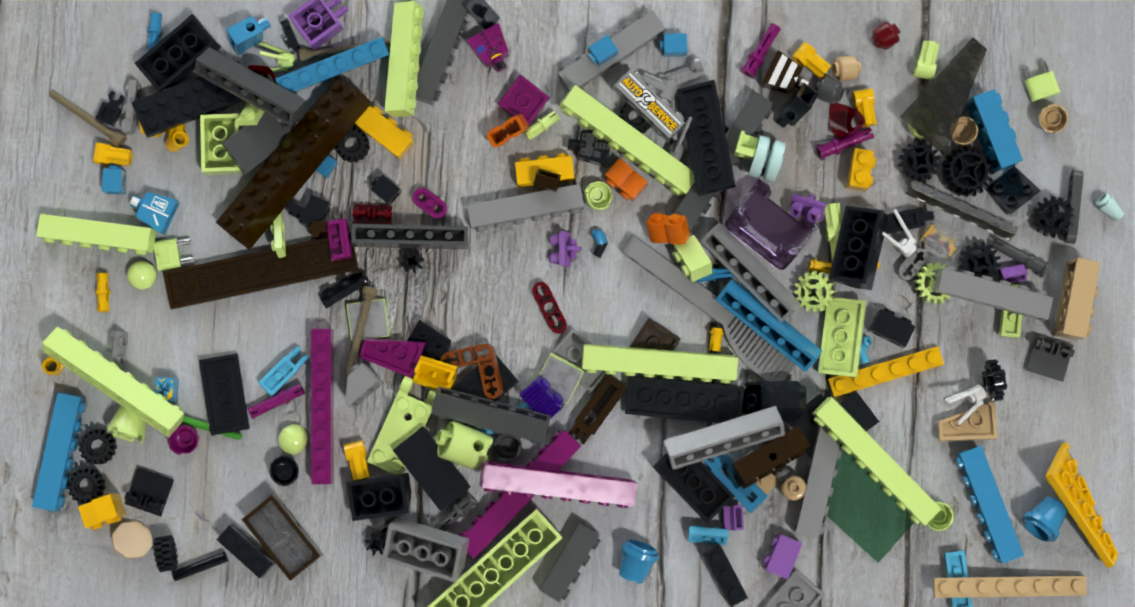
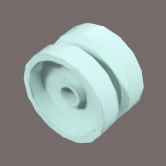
(767, 159)

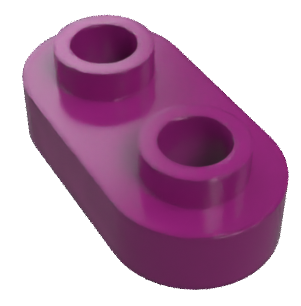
(430, 203)

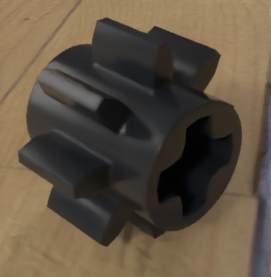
(411, 256)
(375, 549)

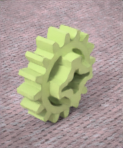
(927, 288)
(821, 297)

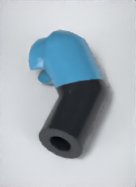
(601, 241)

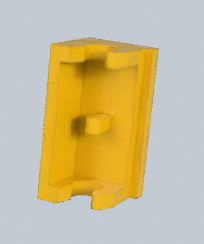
(434, 373)

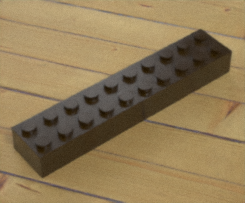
(293, 162)

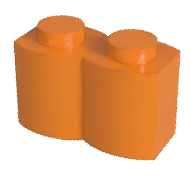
(511, 128)
(625, 179)
(668, 228)

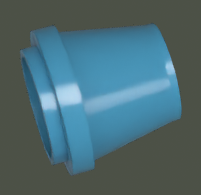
(1045, 519)
(637, 560)

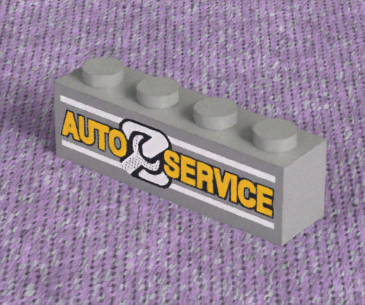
(649, 105)

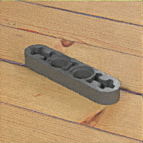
(1074, 198)

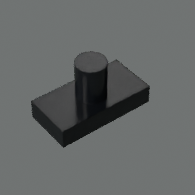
(481, 13)

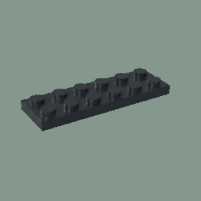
(181, 105)
(706, 138)
(683, 399)

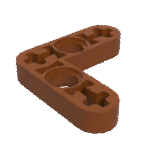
(483, 362)

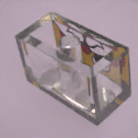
(942, 238)

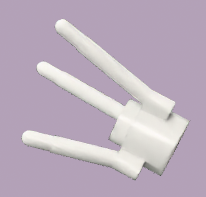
(904, 246)
(974, 395)

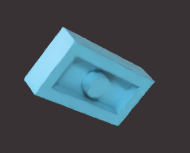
(714, 535)

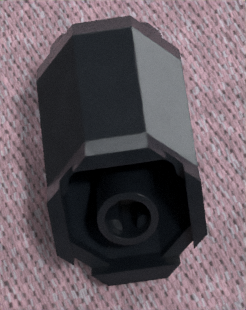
(785, 395)

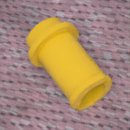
(819, 266)
(716, 339)

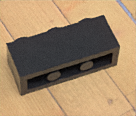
(246, 551)
(725, 575)

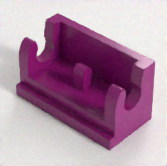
(339, 239)

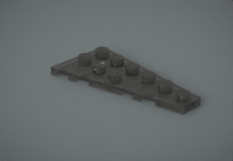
(942, 102)

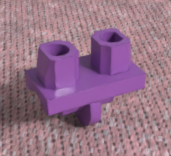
(807, 207)
(567, 249)

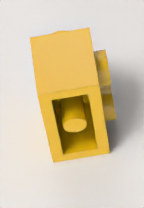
(860, 170)

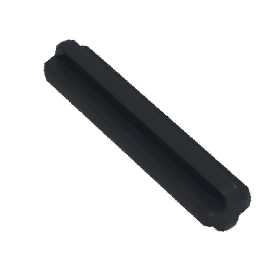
(200, 566)

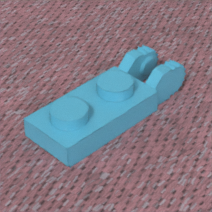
(282, 372)

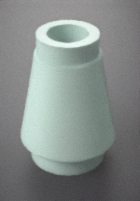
(1109, 206)

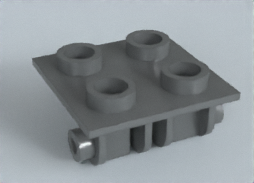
(1050, 357)

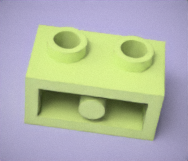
(692, 259)

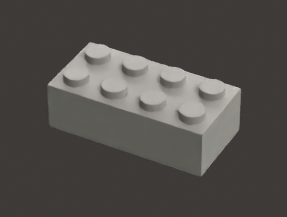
(425, 549)

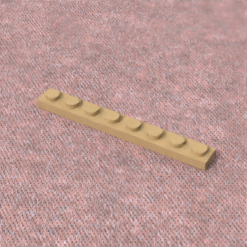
(1009, 586)

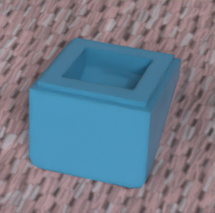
(327, 166)

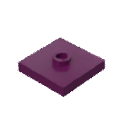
(524, 99)

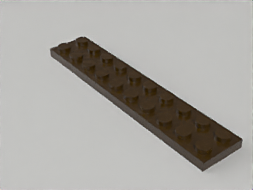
(254, 273)

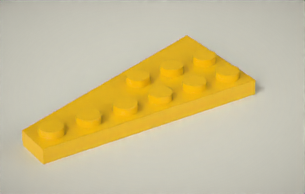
(1079, 503)

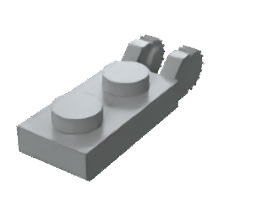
(132, 92)

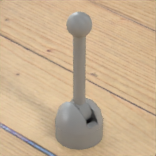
(694, 66)
(780, 473)

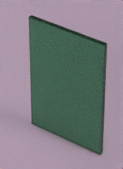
(865, 510)

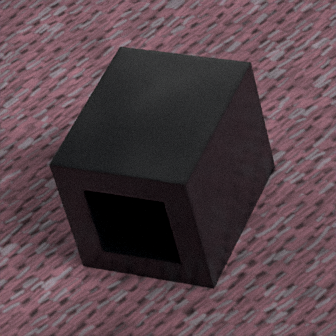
(385, 189)

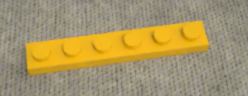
(886, 371)

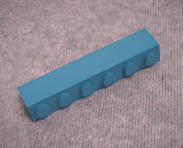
(334, 65)
(765, 324)
(58, 452)
(989, 504)

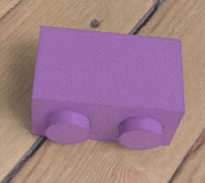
(782, 555)

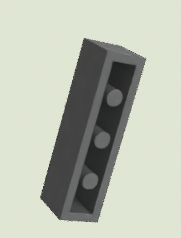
(569, 562)

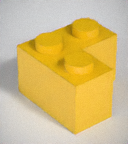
(102, 510)

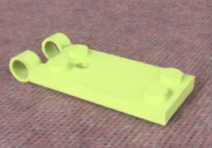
(398, 429)

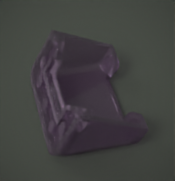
(769, 227)

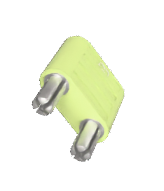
(1041, 85)
(168, 254)

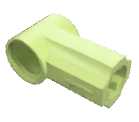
(926, 66)

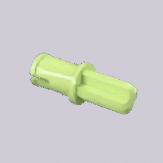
(542, 125)

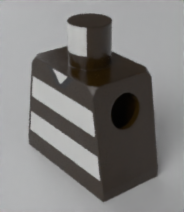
(783, 75)

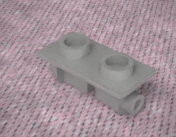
(118, 342)

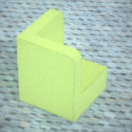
(746, 146)

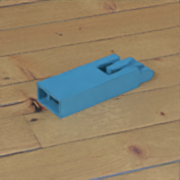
(749, 497)

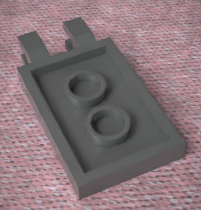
(256, 142)

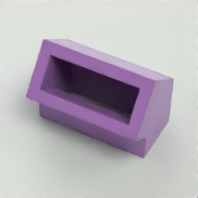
(1013, 274)
(733, 517)

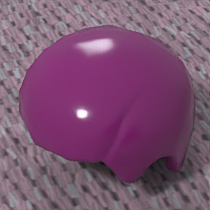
(183, 440)

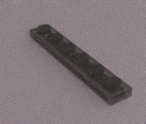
(961, 210)

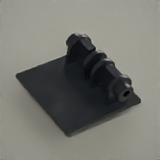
(1012, 190)
(435, 341)
(149, 492)

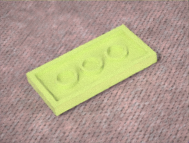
(842, 337)

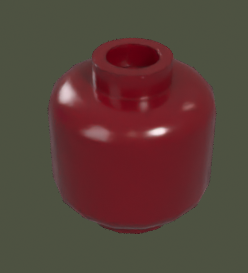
(886, 35)

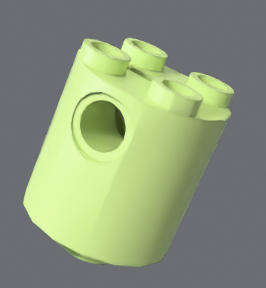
(463, 445)

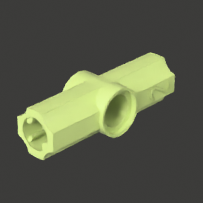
(833, 220)

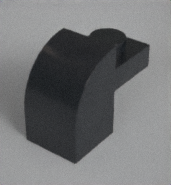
(315, 210)

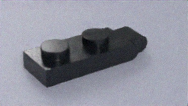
(342, 289)
(808, 419)

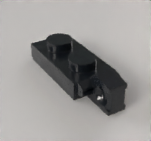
(912, 218)

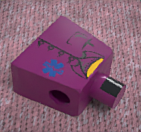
(490, 47)

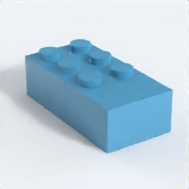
(994, 130)

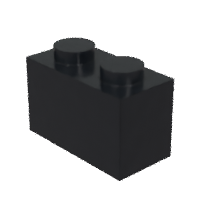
(892, 328)

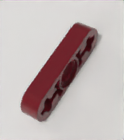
(557, 310)

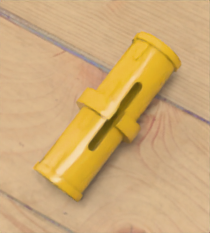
(103, 292)

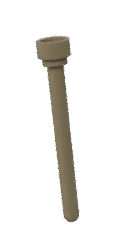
(308, 54)
(116, 138)
(368, 295)

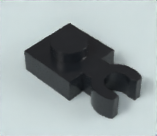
(291, 40)
(109, 111)

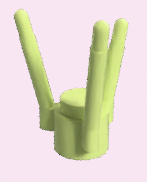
(285, 58)

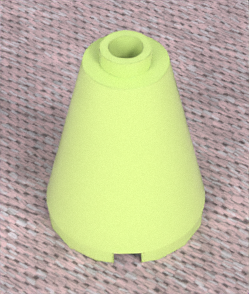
(127, 426)

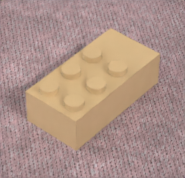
(1077, 299)

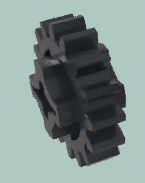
(925, 164)
(1053, 225)
(983, 255)
(994, 380)

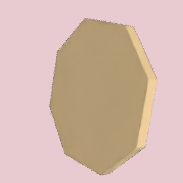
(132, 540)

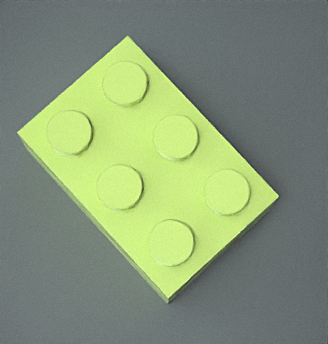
(214, 131)

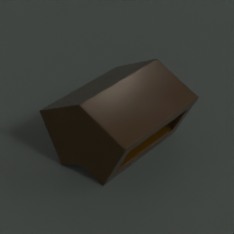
(547, 180)
(318, 229)

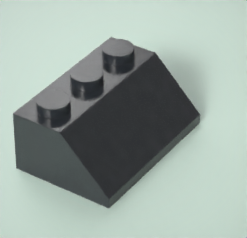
(379, 496)

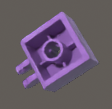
(328, 21)

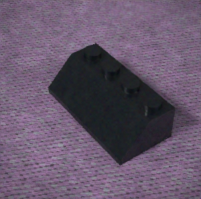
(858, 247)

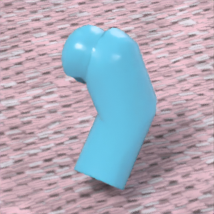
(866, 341)

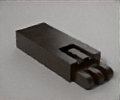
(602, 404)

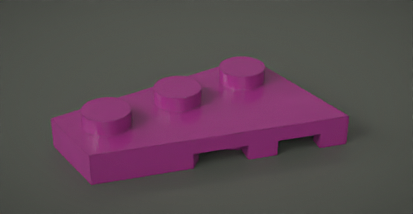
(393, 354)

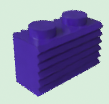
(541, 397)

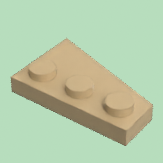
(978, 426)

